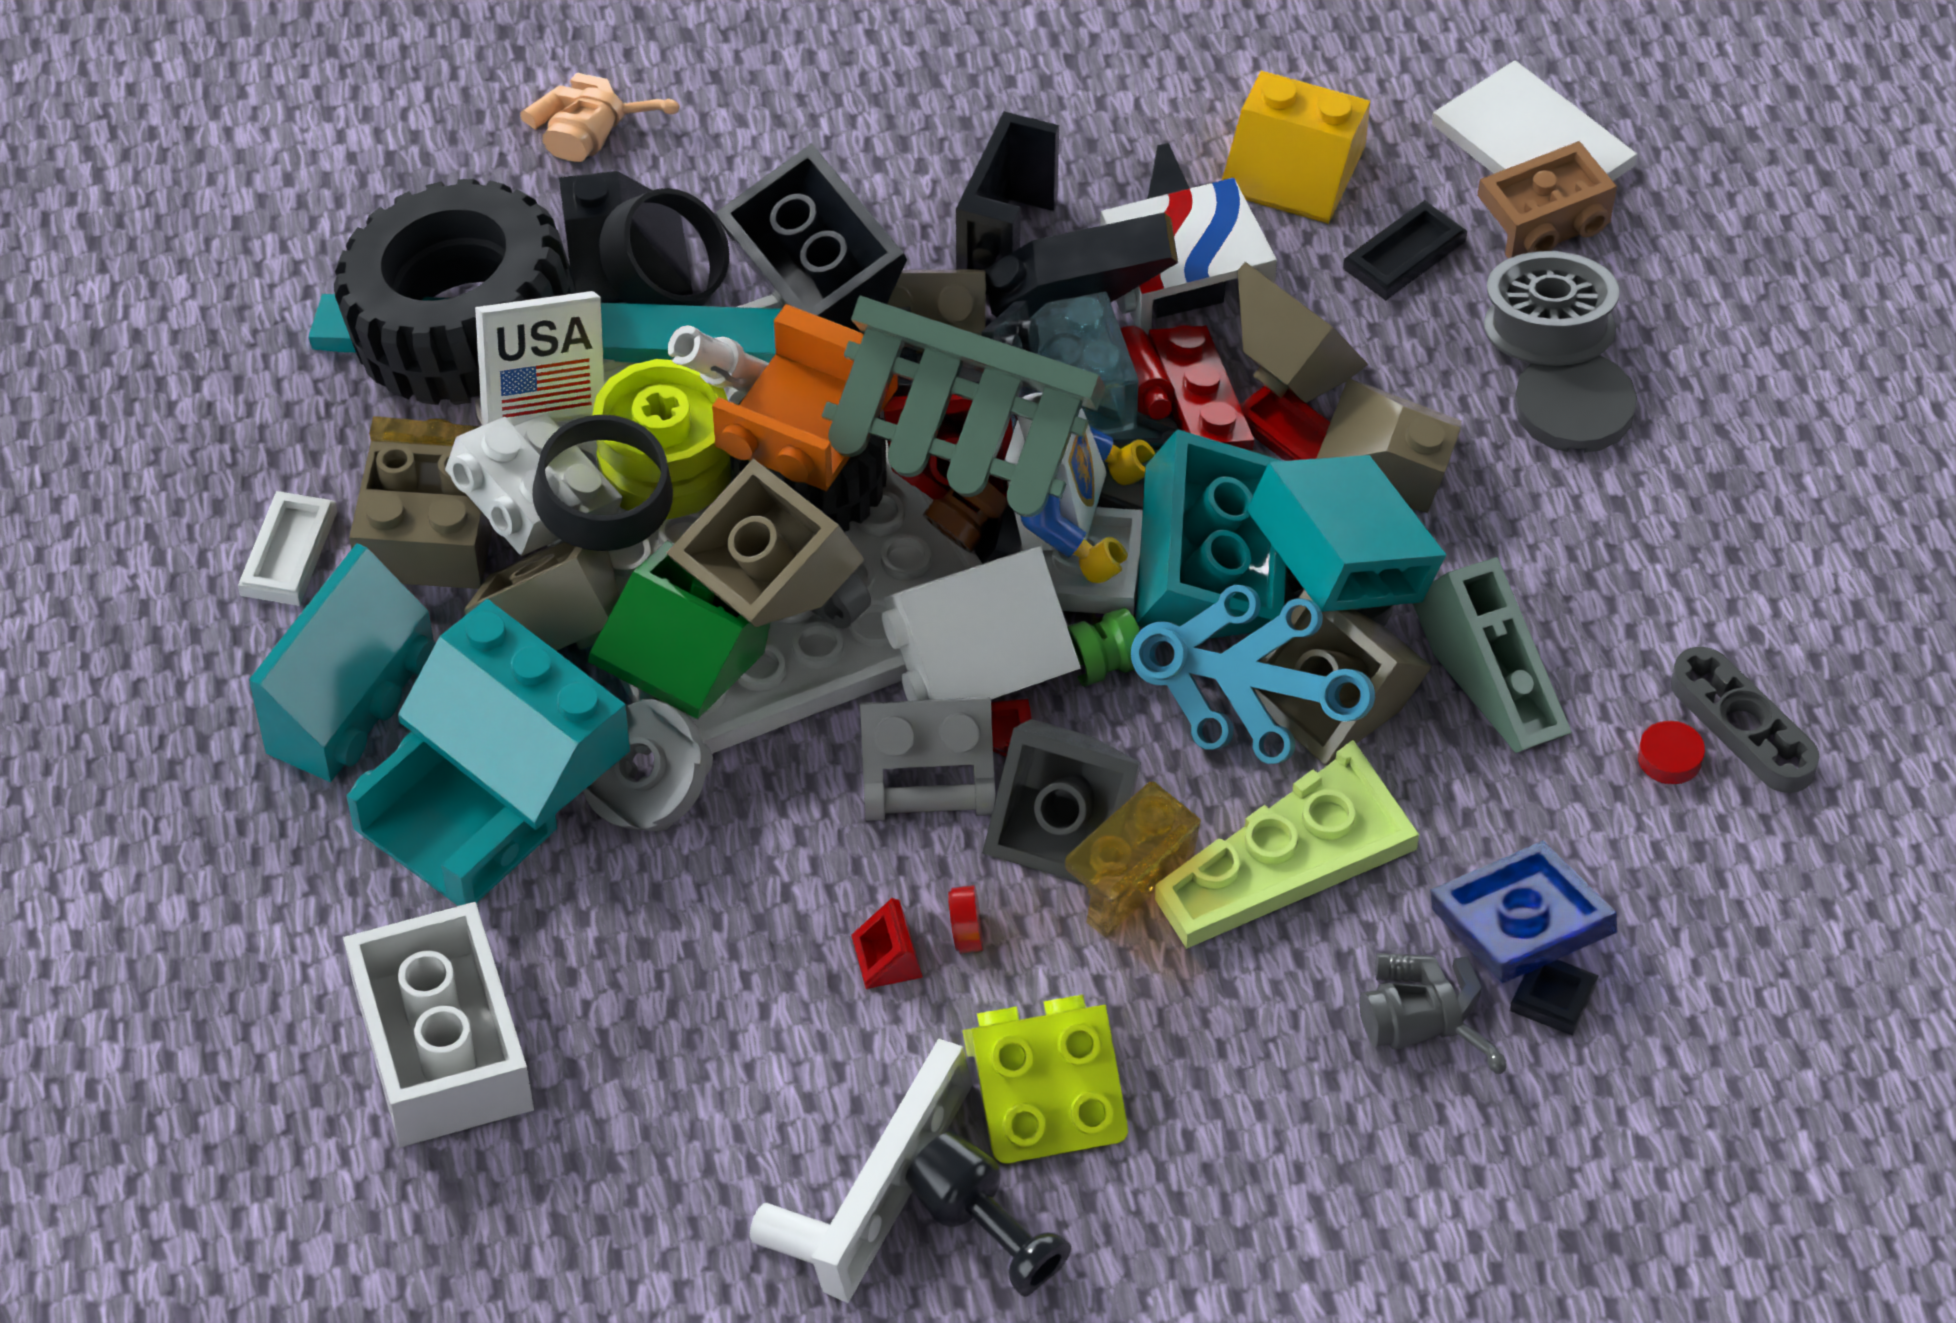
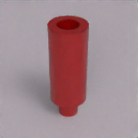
(1154, 385)

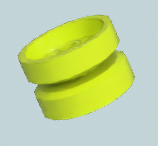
(679, 413)

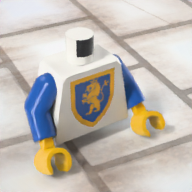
(1067, 521)

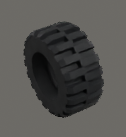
(431, 246)

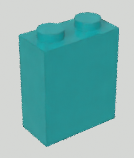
(1345, 532)

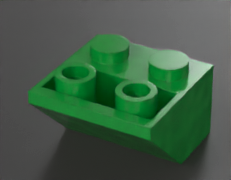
(676, 637)

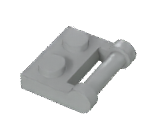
(927, 736)

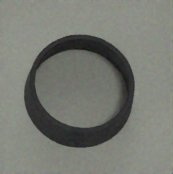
(624, 271)
(602, 531)

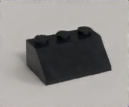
(813, 239)

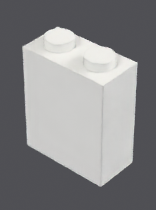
(981, 630)

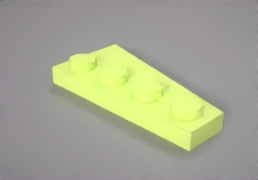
(1306, 842)

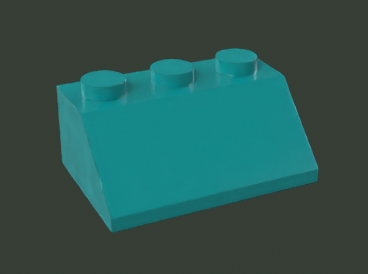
(1202, 536)
(341, 667)
(515, 714)

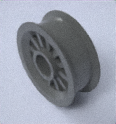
(1551, 308)

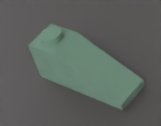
(1491, 654)

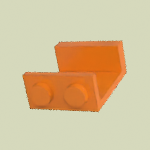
(783, 410)

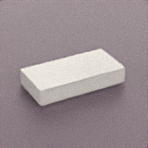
(287, 548)

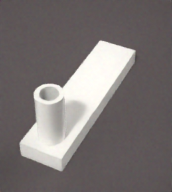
(853, 1238)

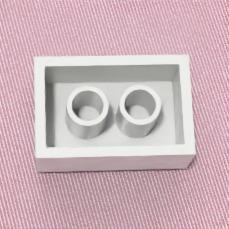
(438, 1024)

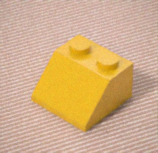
(1297, 145)

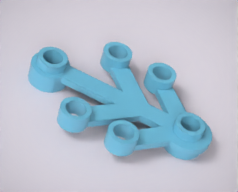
(1239, 671)

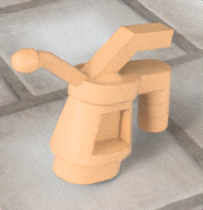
(584, 116)

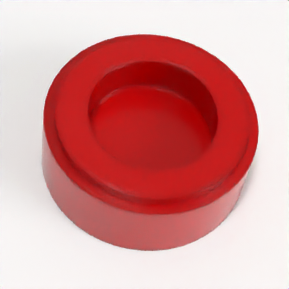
(1671, 752)
(965, 919)

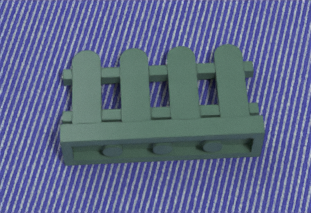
(934, 382)

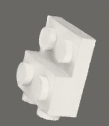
(498, 474)

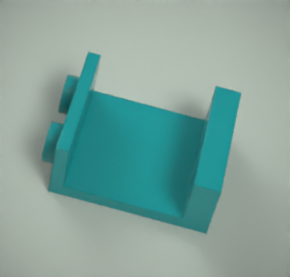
(440, 823)

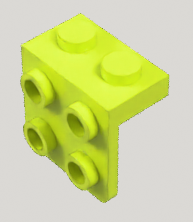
(1048, 1080)

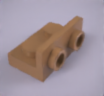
(1549, 199)

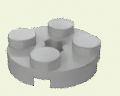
(677, 773)

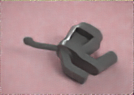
(1414, 1013)

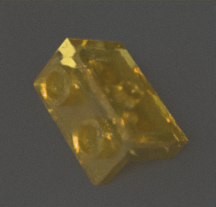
(1132, 854)

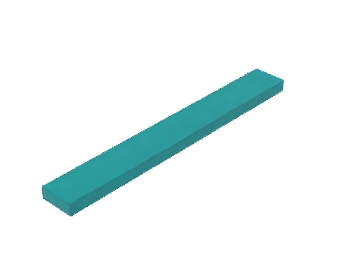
(628, 330)

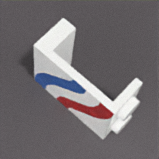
(1212, 241)

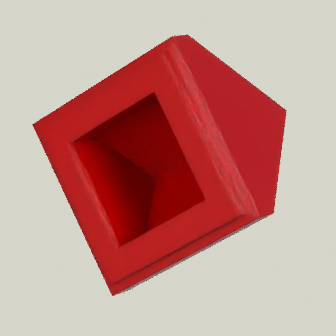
(886, 947)

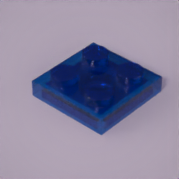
(1523, 911)

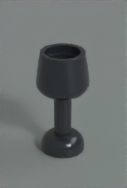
(959, 1185)

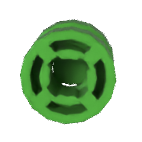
(1104, 645)

